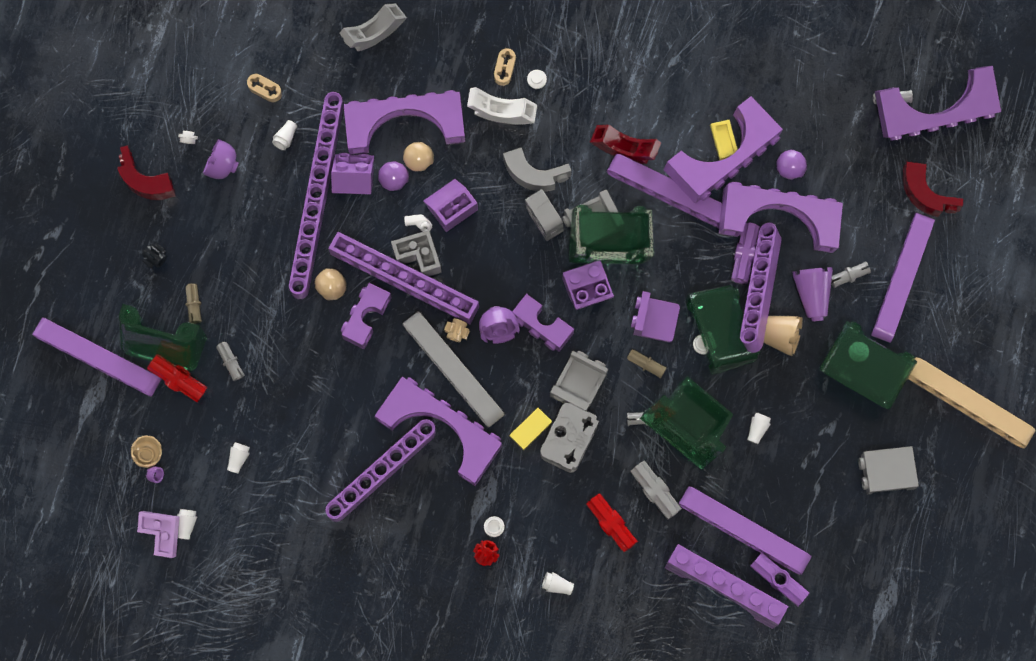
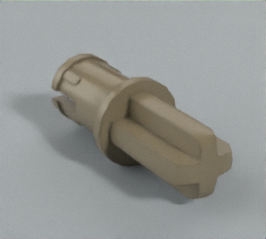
(193, 304)
(646, 363)

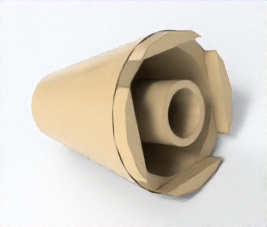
(783, 333)

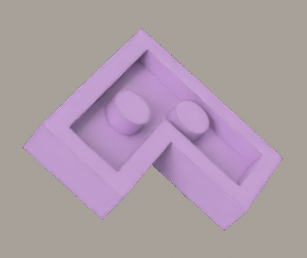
(165, 529)

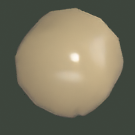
(418, 156)
(330, 284)
(146, 451)

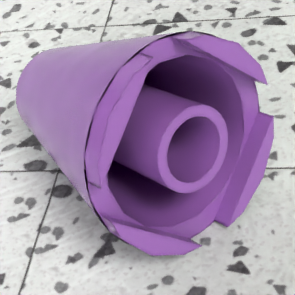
(814, 291)

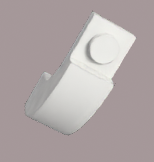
(501, 110)

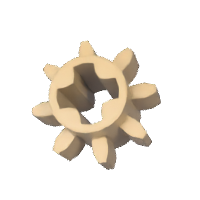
(456, 330)

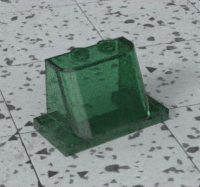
(690, 422)

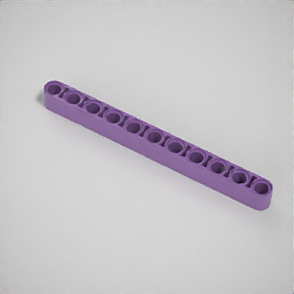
(316, 185)

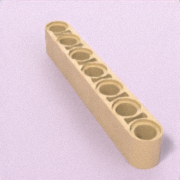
(971, 403)

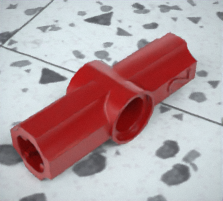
(177, 378)
(611, 522)

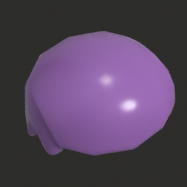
(791, 164)
(393, 176)

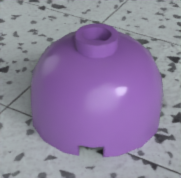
(221, 161)
(498, 325)

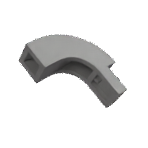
(375, 29)
(530, 177)

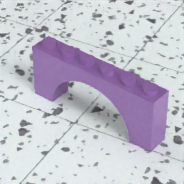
(977, 101)
(366, 117)
(700, 177)
(819, 215)
(411, 401)
(759, 604)

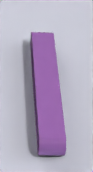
(663, 189)
(903, 277)
(760, 295)
(96, 357)
(378, 480)
(745, 530)

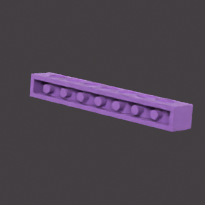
(403, 277)

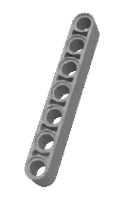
(453, 369)

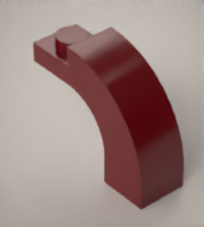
(615, 142)
(148, 187)
(922, 196)

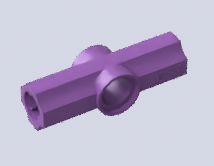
(745, 253)
(789, 589)

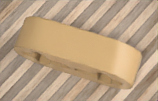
(500, 66)
(261, 91)

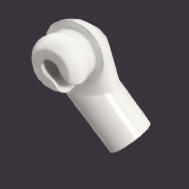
(418, 220)

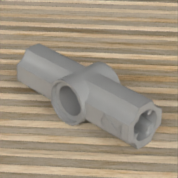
(655, 490)

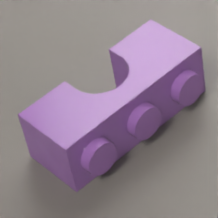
(371, 300)
(554, 335)

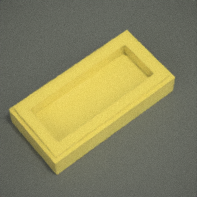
(723, 139)
(530, 429)

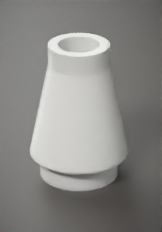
(284, 136)
(758, 427)
(237, 457)
(186, 523)
(557, 584)

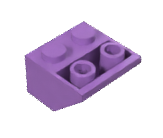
(352, 173)
(451, 204)
(587, 285)

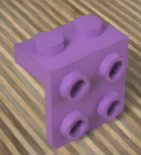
(655, 318)

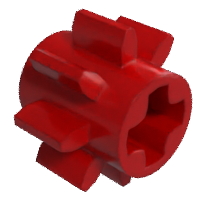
(486, 553)

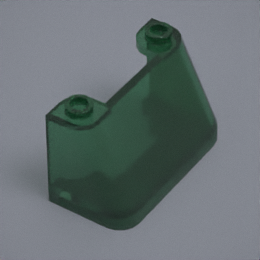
(611, 236)
(720, 325)
(145, 343)
(867, 366)

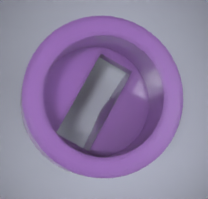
(159, 474)

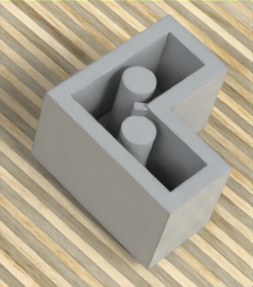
(420, 249)

